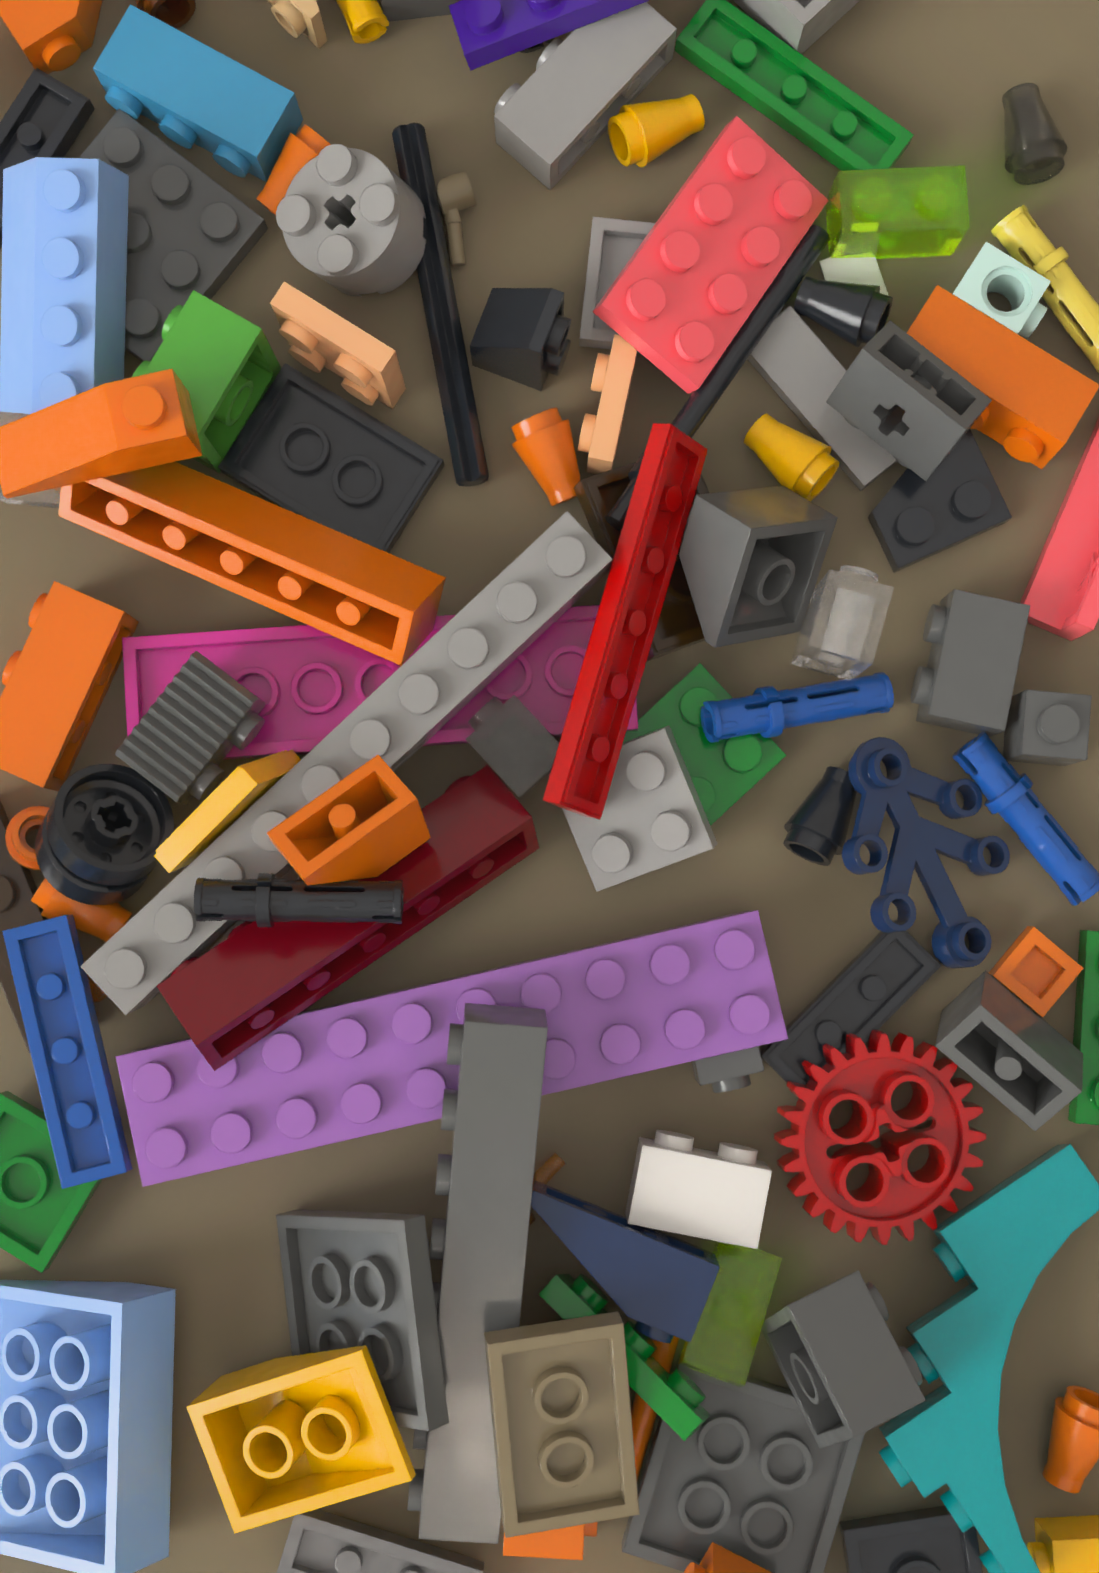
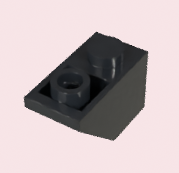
(522, 335)

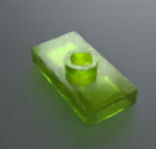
(732, 1314)

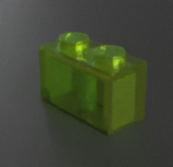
(897, 212)

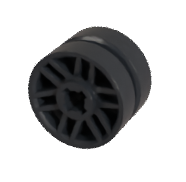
(103, 834)

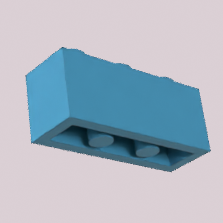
(197, 94)

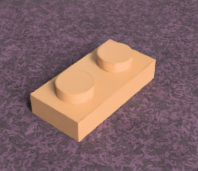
(602, 431)

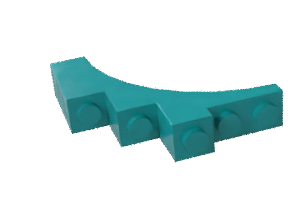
(954, 1435)

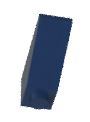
(640, 1268)

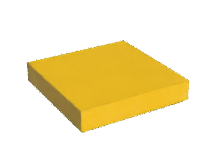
(223, 808)

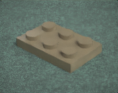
(562, 1423)

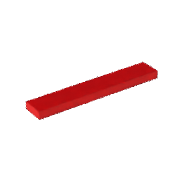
(626, 622)

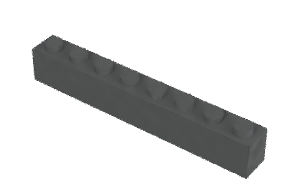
(481, 1256)

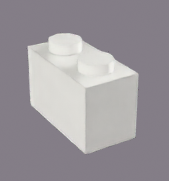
(698, 1190)

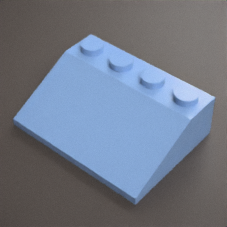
(86, 1423)

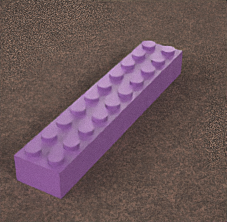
(385, 1055)

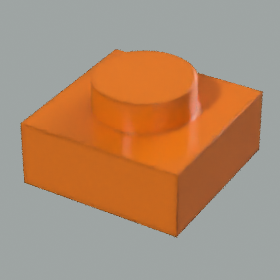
(1036, 970)

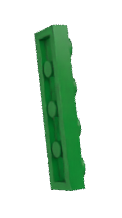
(790, 89)

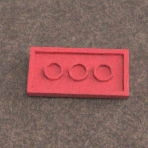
(711, 256)

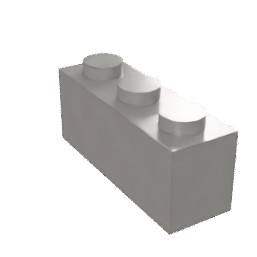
(578, 89)

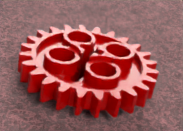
(891, 1192)

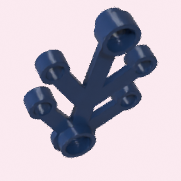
(916, 847)

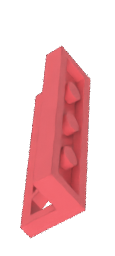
(1066, 576)

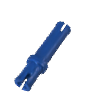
(774, 710)
(1035, 826)

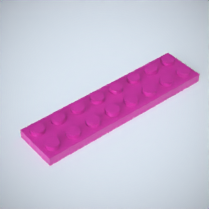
(319, 679)

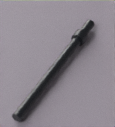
(738, 351)

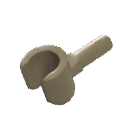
(454, 196)

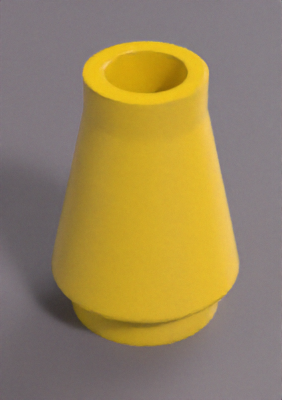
(652, 128)
(792, 457)

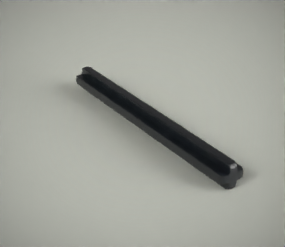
(442, 313)

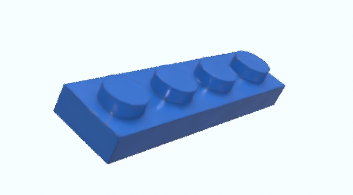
(67, 1051)

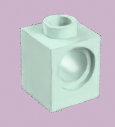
(1002, 274)

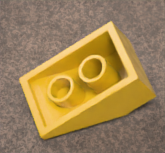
(299, 1435)

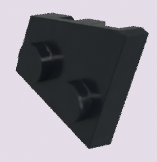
(936, 514)

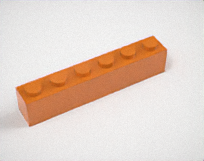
(263, 554)

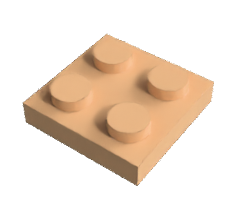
(327, 340)

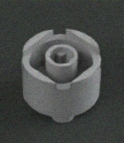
(353, 222)

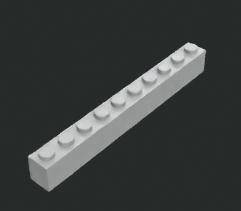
(387, 724)

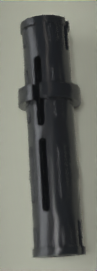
(282, 900)

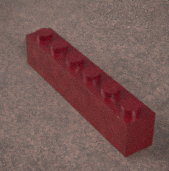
(274, 973)

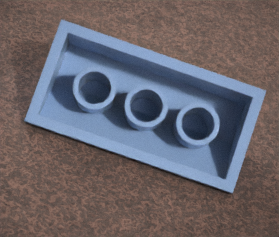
(61, 280)

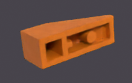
(99, 434)

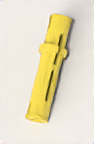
(1065, 293)

